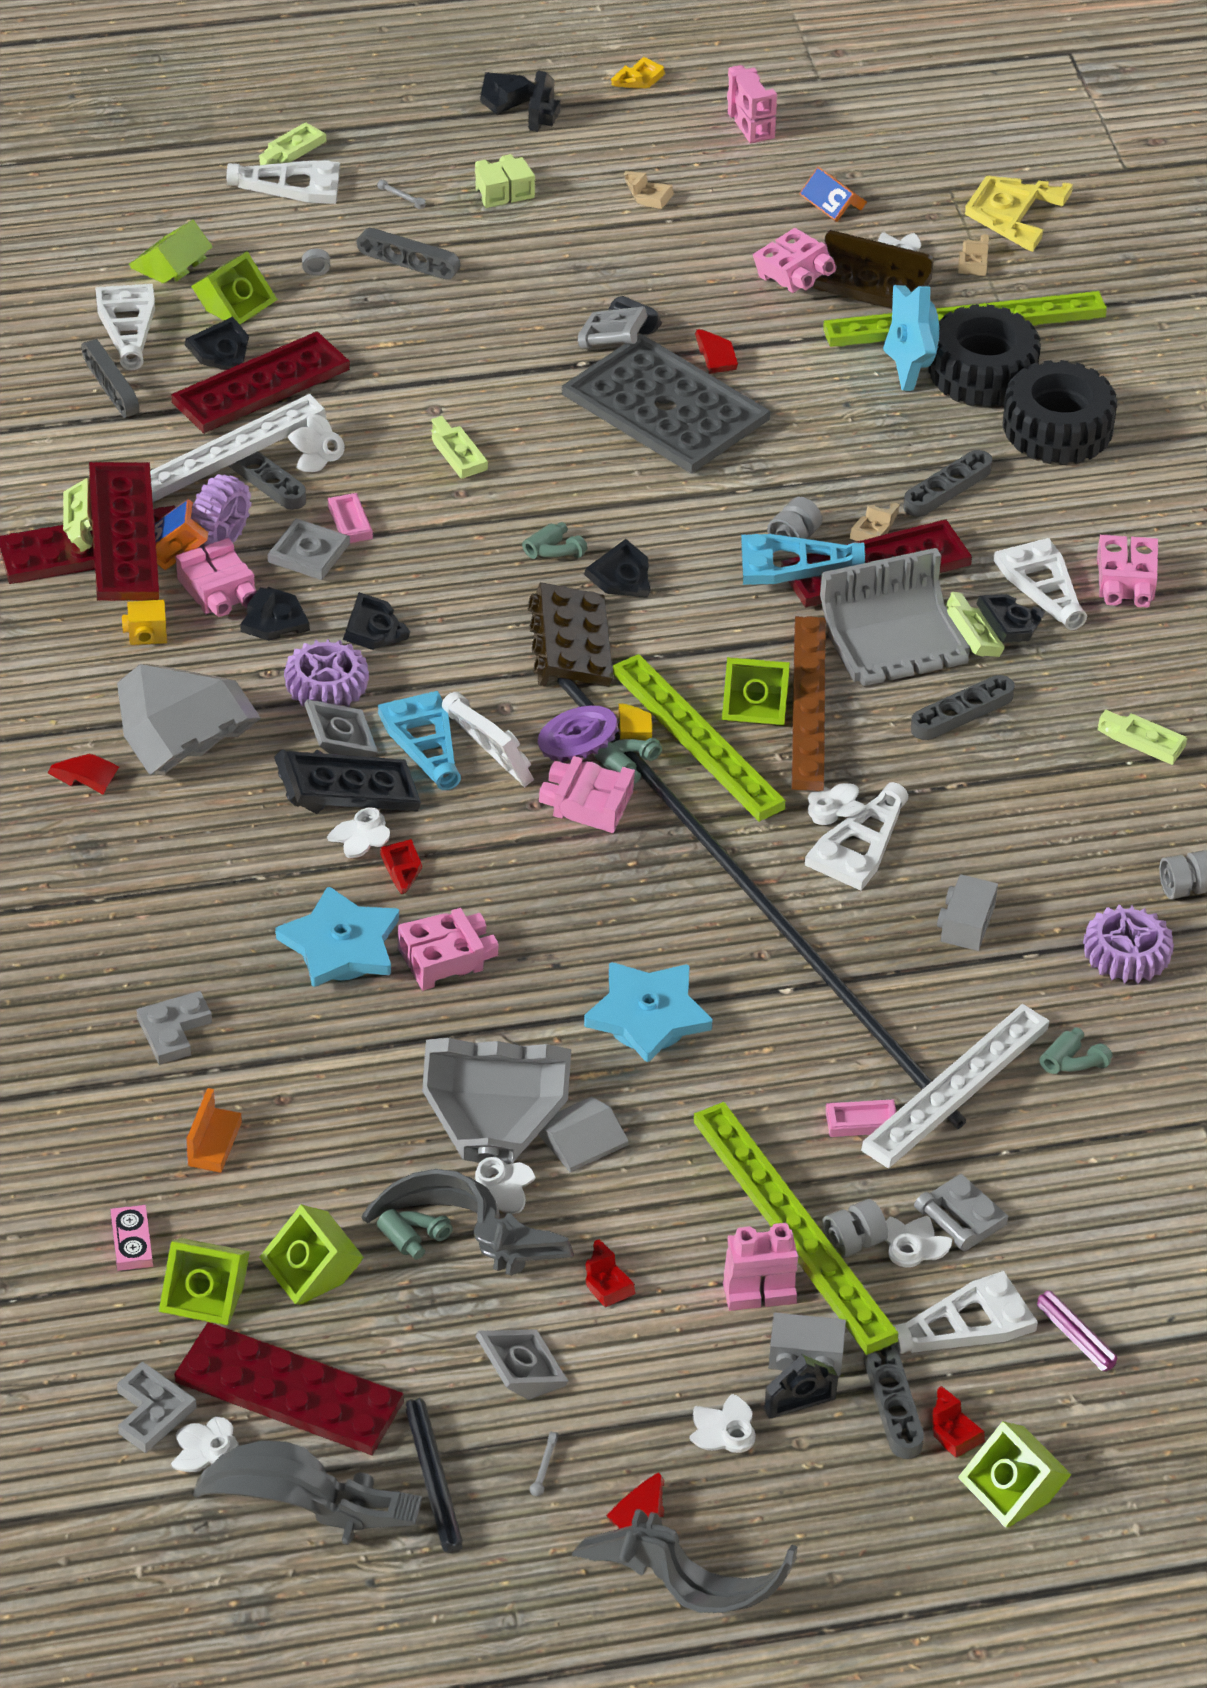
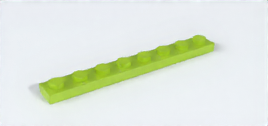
(699, 737)

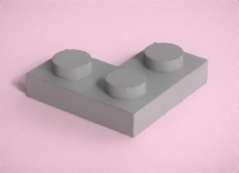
(167, 1021)
(159, 1406)

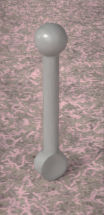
(420, 203)
(537, 1488)

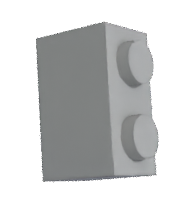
(967, 912)
(806, 1335)

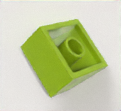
(173, 254)
(235, 290)
(755, 691)
(310, 1255)
(203, 1280)
(1014, 1474)

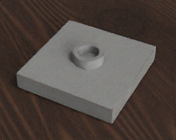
(308, 549)

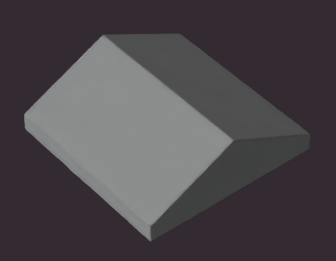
(341, 729)
(583, 1133)
(522, 1361)

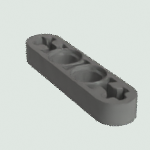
(439, 262)
(110, 378)
(269, 470)
(922, 500)
(932, 722)
(895, 1396)

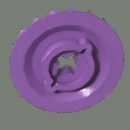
(578, 733)

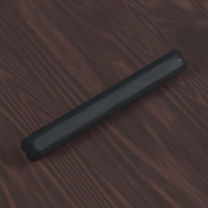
(434, 1475)

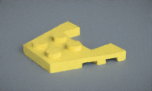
(1004, 201)

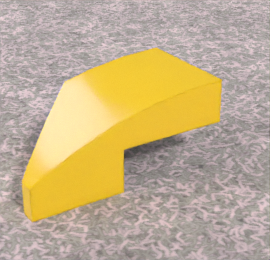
(641, 75)
(634, 723)

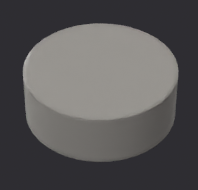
(316, 262)

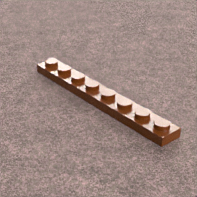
(808, 704)

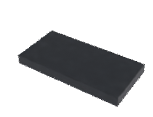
(351, 781)

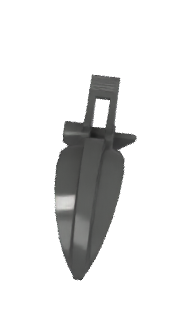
(501, 1239)
(296, 1477)
(657, 1546)

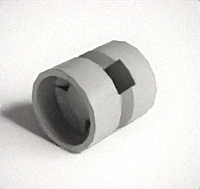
(797, 519)
(1183, 874)
(855, 1228)

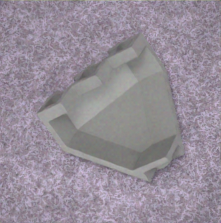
(179, 714)
(494, 1093)

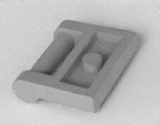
(612, 327)
(968, 1206)

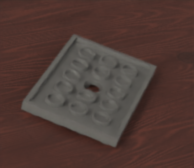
(638, 375)

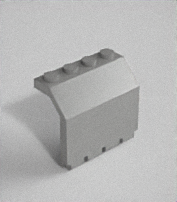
(891, 618)

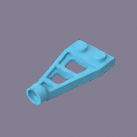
(759, 550)
(417, 712)

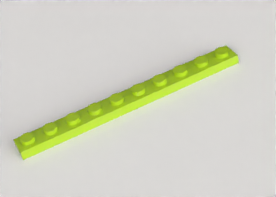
(1036, 310)
(779, 1205)

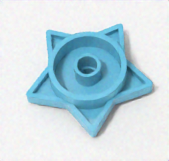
(912, 334)
(341, 938)
(648, 1009)

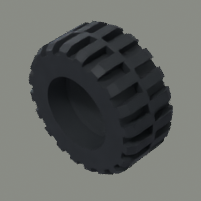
(982, 353)
(1059, 412)

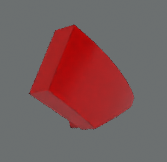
(717, 352)
(87, 769)
(402, 864)
(605, 1278)
(954, 1428)
(646, 1497)

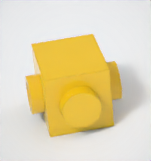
(145, 622)

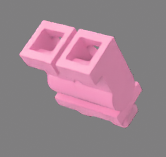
(751, 104)
(794, 263)
(216, 577)
(1127, 579)
(588, 793)
(445, 946)
(760, 1261)

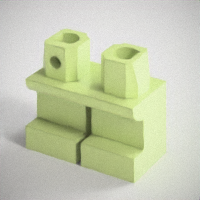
(504, 181)

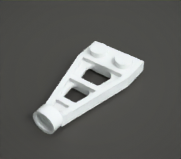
(322, 187)
(125, 299)
(1037, 556)
(498, 744)
(847, 865)
(998, 1299)

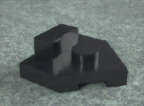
(505, 91)
(543, 107)
(220, 345)
(621, 571)
(272, 614)
(1009, 619)
(374, 624)
(800, 1386)

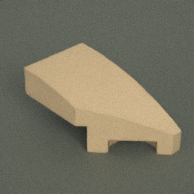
(646, 193)
(974, 257)
(875, 523)

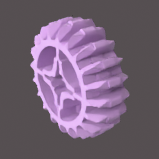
(222, 508)
(326, 673)
(1128, 944)

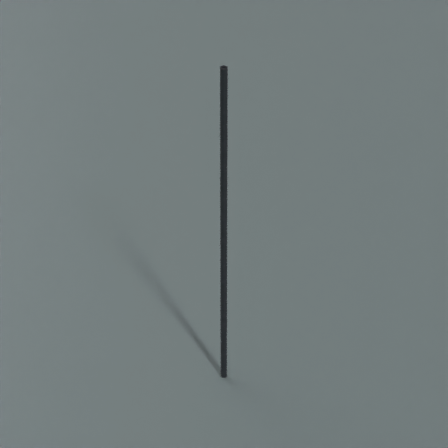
(771, 912)

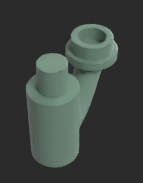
(544, 543)
(614, 757)
(1060, 1054)
(399, 1231)

